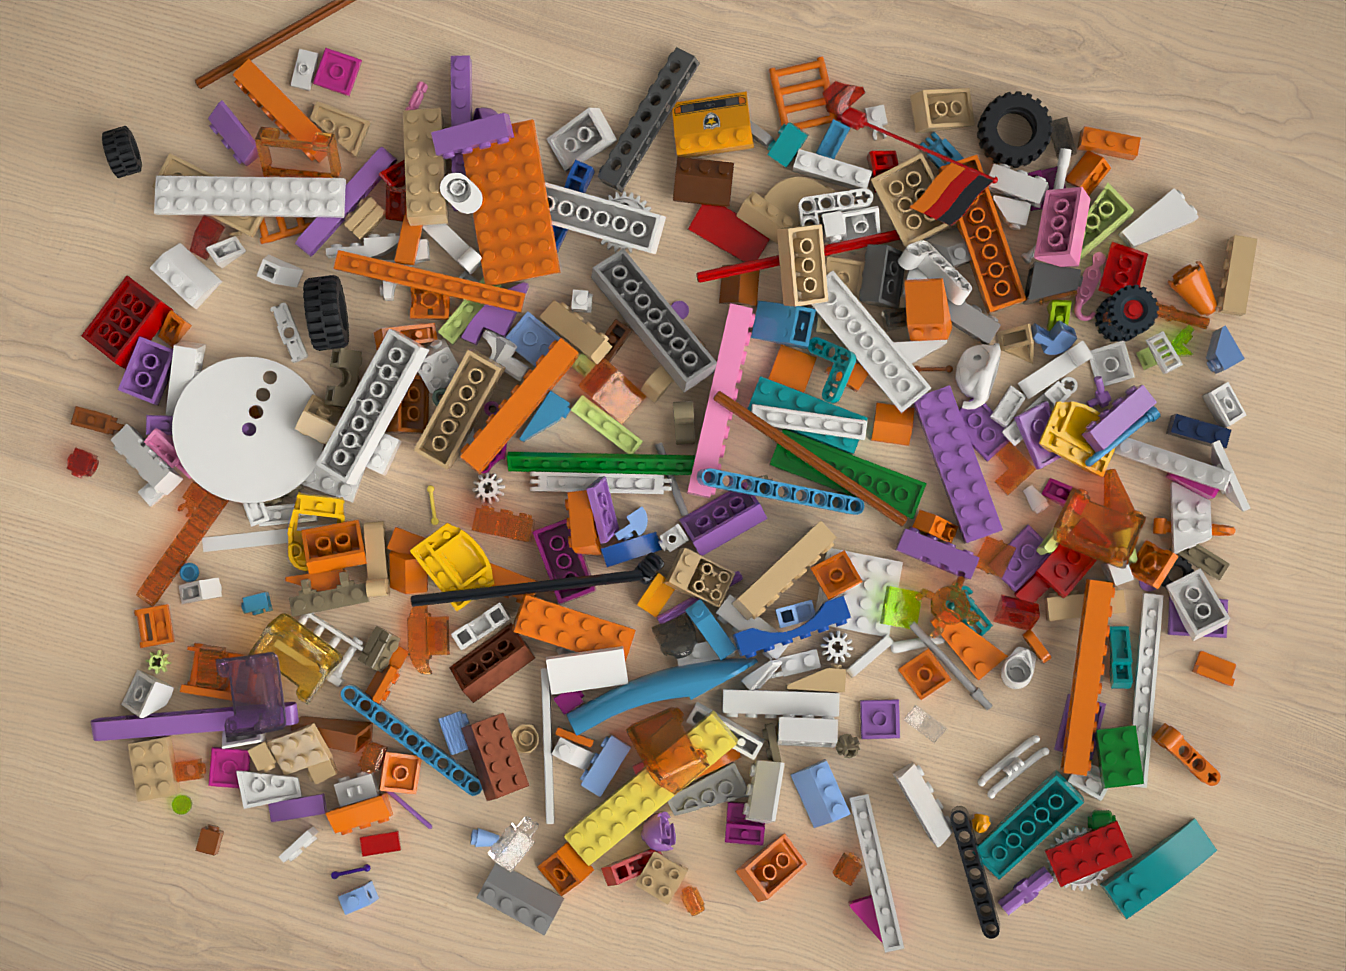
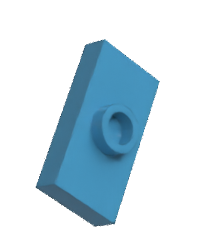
(833, 139)

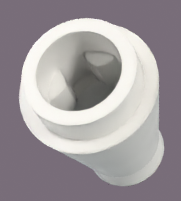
(1036, 500)

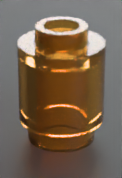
(692, 900)

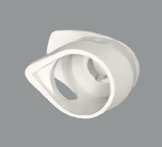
(1018, 668)

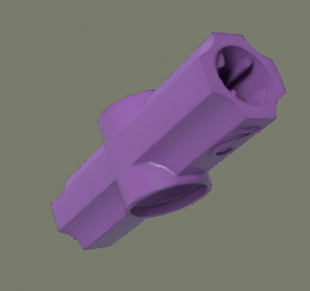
(1025, 890)

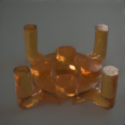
(942, 613)

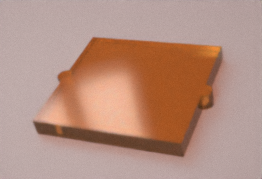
(1064, 296)
(995, 557)

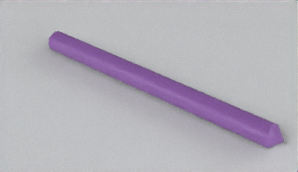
(410, 809)

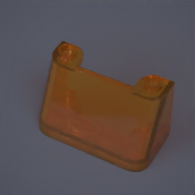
(1098, 529)
(667, 749)

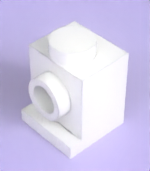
(581, 301)
(680, 536)

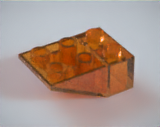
(612, 391)

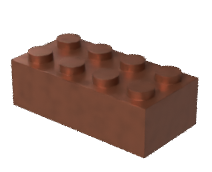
(495, 757)

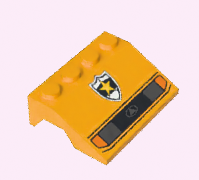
(712, 125)

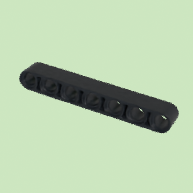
(975, 881)

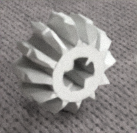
(493, 494)
(831, 651)

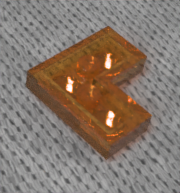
(1018, 468)

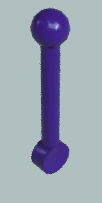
(335, 874)

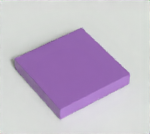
(880, 719)

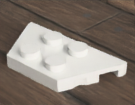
(1233, 490)
(1189, 518)

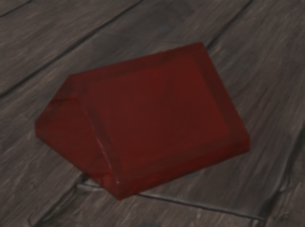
(1016, 613)

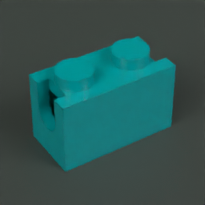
(787, 144)

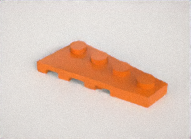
(971, 648)

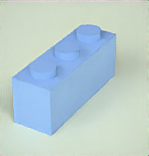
(605, 765)

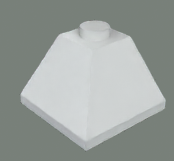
(146, 694)

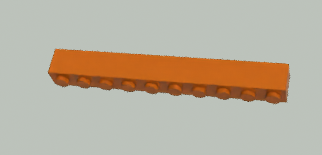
(1086, 677)

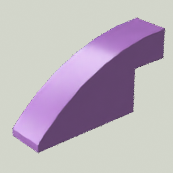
(492, 319)

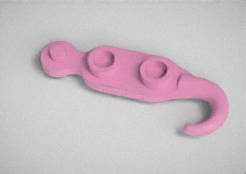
(1090, 280)

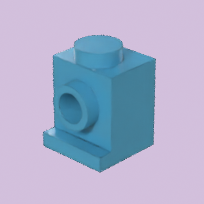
(257, 603)

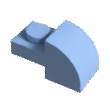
(638, 523)

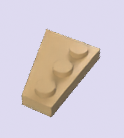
(348, 129)

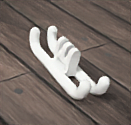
(1012, 765)

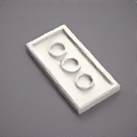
(587, 670)

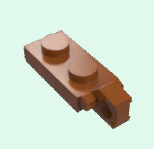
(95, 421)

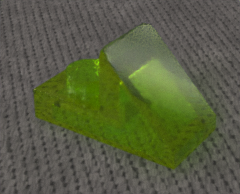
(1183, 337)

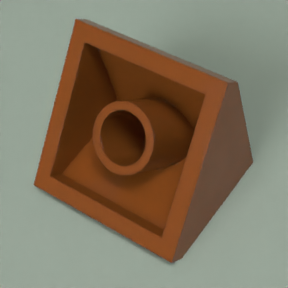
(740, 289)

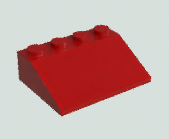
(123, 319)

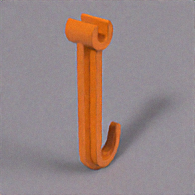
(1162, 526)

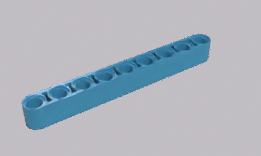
(789, 491)
(407, 730)

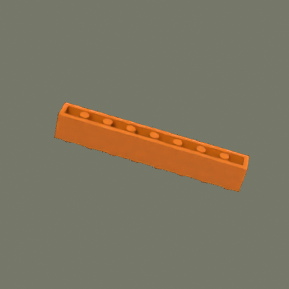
(403, 541)

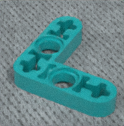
(839, 365)

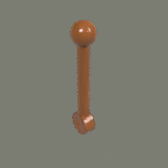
(949, 368)

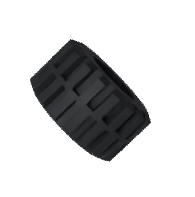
(121, 151)

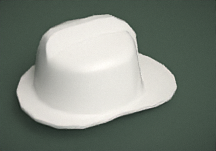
(461, 193)

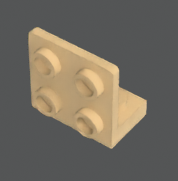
(661, 877)

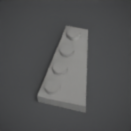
(715, 788)

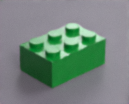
(1119, 756)

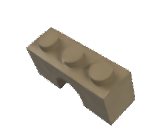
(348, 363)

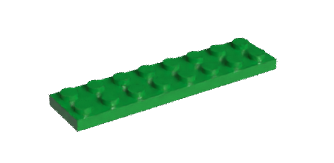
(890, 486)

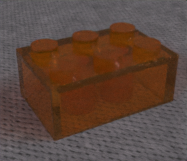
(503, 524)

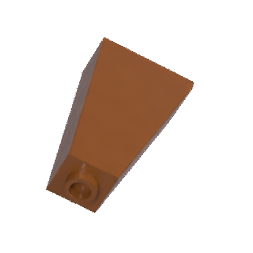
(340, 733)

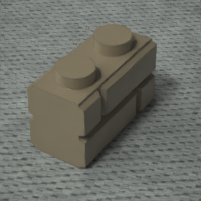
(379, 649)

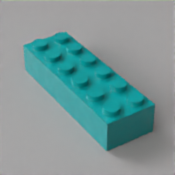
(780, 396)

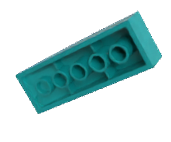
(1029, 824)
(1158, 869)

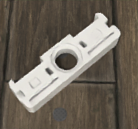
(294, 344)

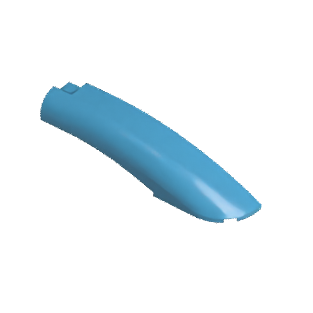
(661, 685)

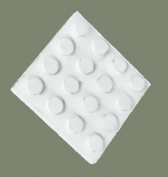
(867, 598)

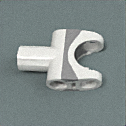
(502, 353)

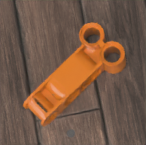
(1172, 740)

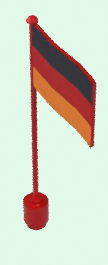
(950, 191)

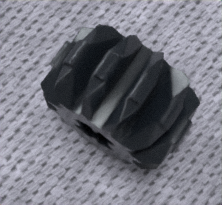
(650, 567)

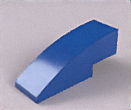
(631, 549)

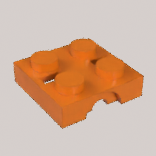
(424, 300)
(1149, 563)

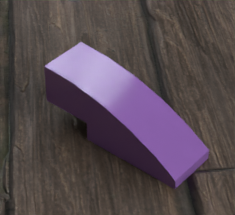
(298, 807)

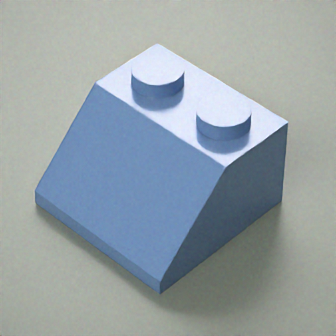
(1222, 351)

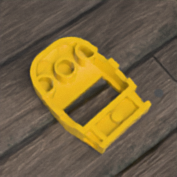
(310, 505)

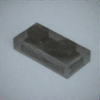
(1062, 136)

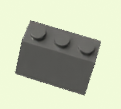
(882, 277)

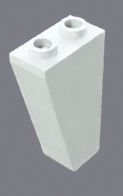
(1163, 217)

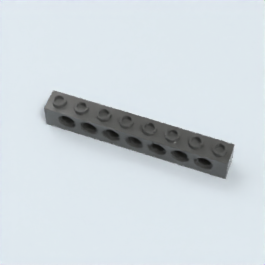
(629, 162)

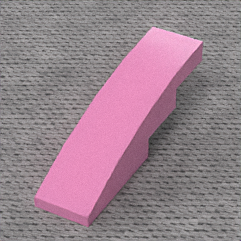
(164, 447)

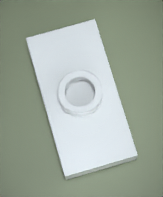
(304, 70)
(1008, 406)

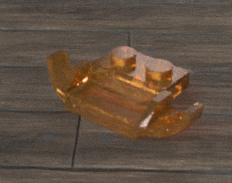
(426, 637)

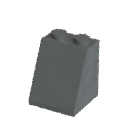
(1050, 280)

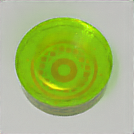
(182, 804)

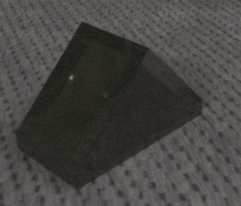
(894, 319)

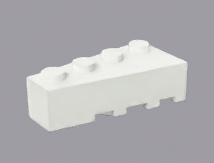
(186, 364)

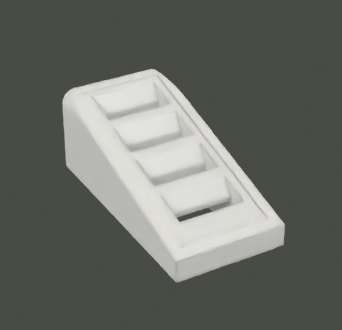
(1161, 362)
(759, 677)

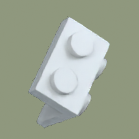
(438, 366)

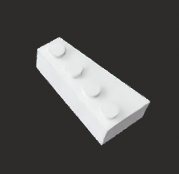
(145, 460)

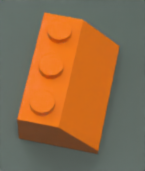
(584, 534)
(333, 547)
(360, 814)

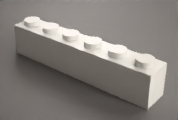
(779, 703)

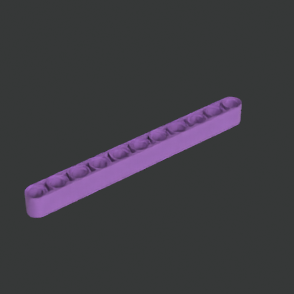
(171, 723)

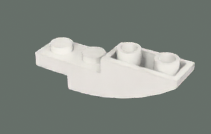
(373, 246)

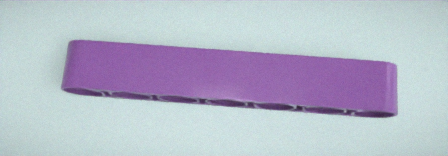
(356, 189)

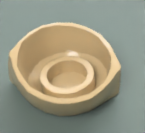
(525, 738)

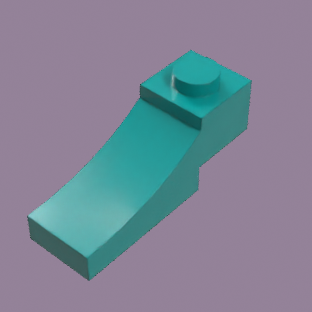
(1120, 658)

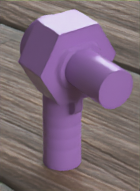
(1101, 397)

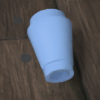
(483, 838)

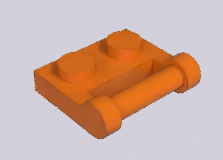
(160, 625)

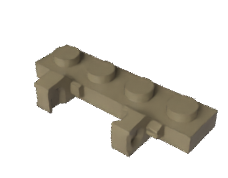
(312, 601)

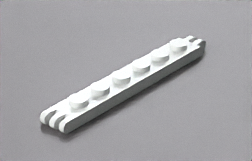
(616, 482)

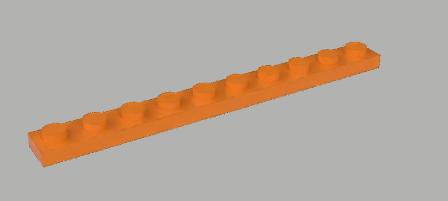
(429, 281)

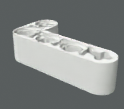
(834, 199)
(454, 246)
(934, 265)
(1055, 369)

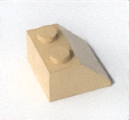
(319, 419)

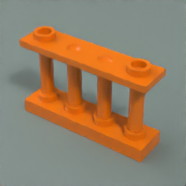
(191, 687)

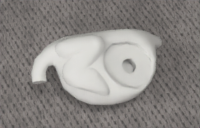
(977, 373)

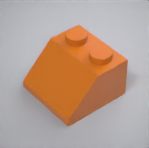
(565, 869)

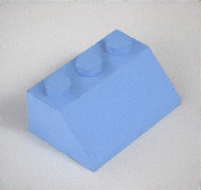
(820, 794)

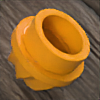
(980, 823)

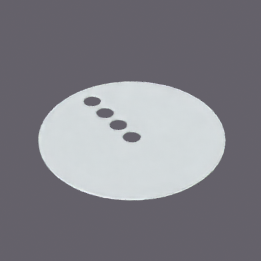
(218, 451)

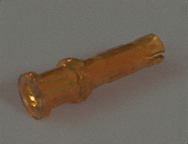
(1171, 313)

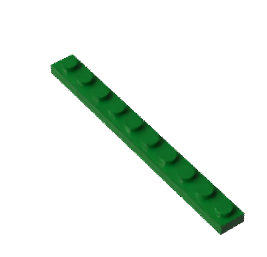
(600, 463)

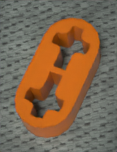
(1036, 646)

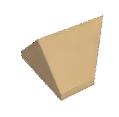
(1018, 342)

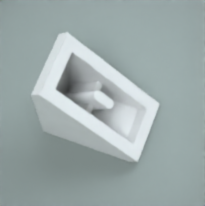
(226, 251)

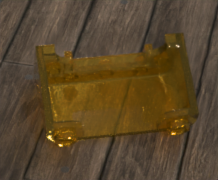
(301, 655)

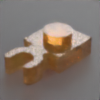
(193, 497)

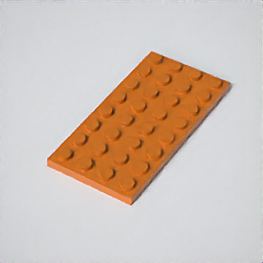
(515, 214)

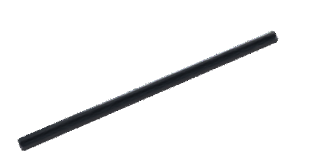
(526, 588)

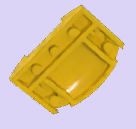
(1065, 436)
(454, 561)

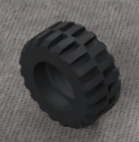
(1025, 107)
(326, 312)

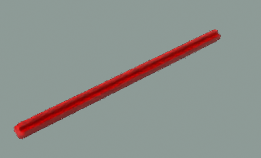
(774, 261)

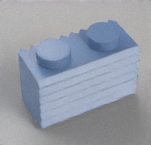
(452, 731)

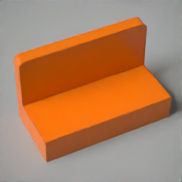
(1088, 172)
(1214, 668)

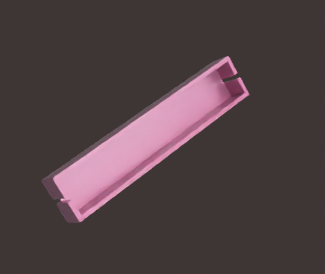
(724, 380)

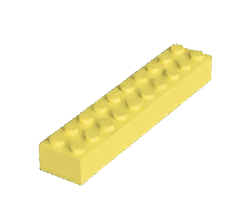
(641, 796)

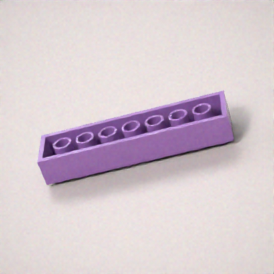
(957, 464)

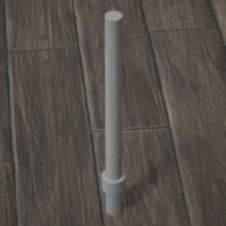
(975, 693)

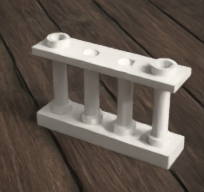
(355, 643)

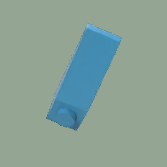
(548, 414)
(710, 629)

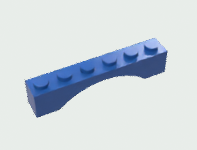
(577, 180)
(829, 613)

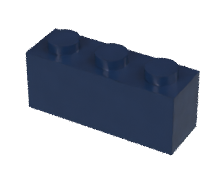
(1197, 431)

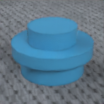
(189, 572)

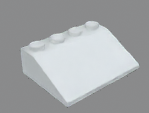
(923, 803)

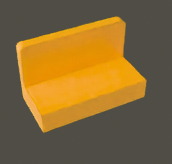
(656, 596)

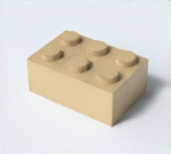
(154, 768)

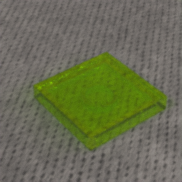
(900, 607)

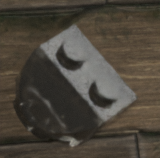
(676, 636)

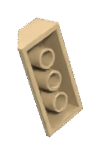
(802, 265)

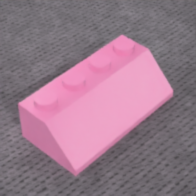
(1062, 226)

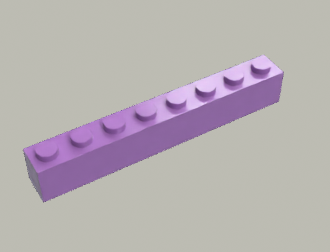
(460, 101)

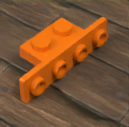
(381, 682)

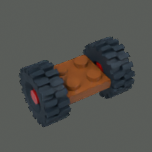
(1126, 313)

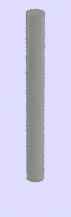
(675, 489)

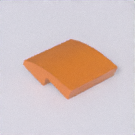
(792, 368)

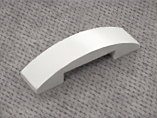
(1054, 394)

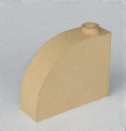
(790, 191)

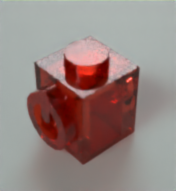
(82, 463)

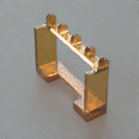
(321, 142)

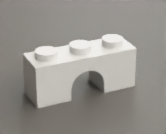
(481, 626)

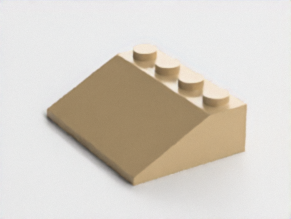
(901, 189)

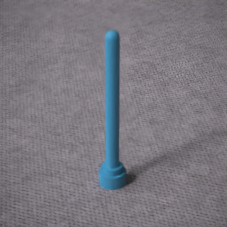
(1151, 415)

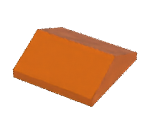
(892, 425)
(407, 574)
(836, 575)
(924, 674)
(400, 772)

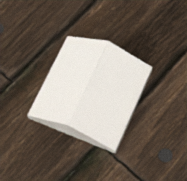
(1112, 363)

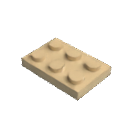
(299, 749)

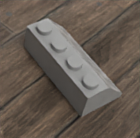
(520, 898)

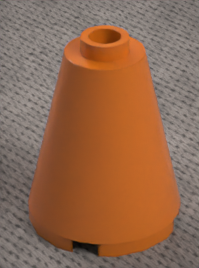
(1194, 288)

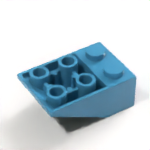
(783, 324)

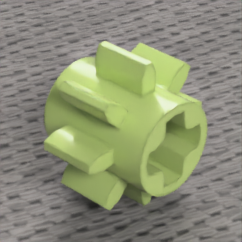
(153, 660)

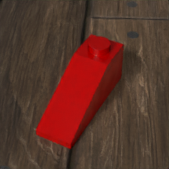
(626, 868)

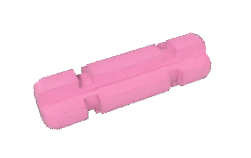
(417, 96)

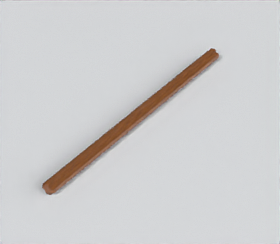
(271, 42)
(810, 458)

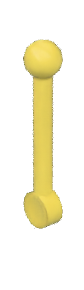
(434, 520)

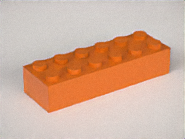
(277, 106)
(569, 627)

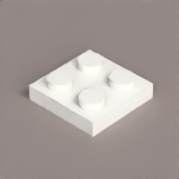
(303, 841)

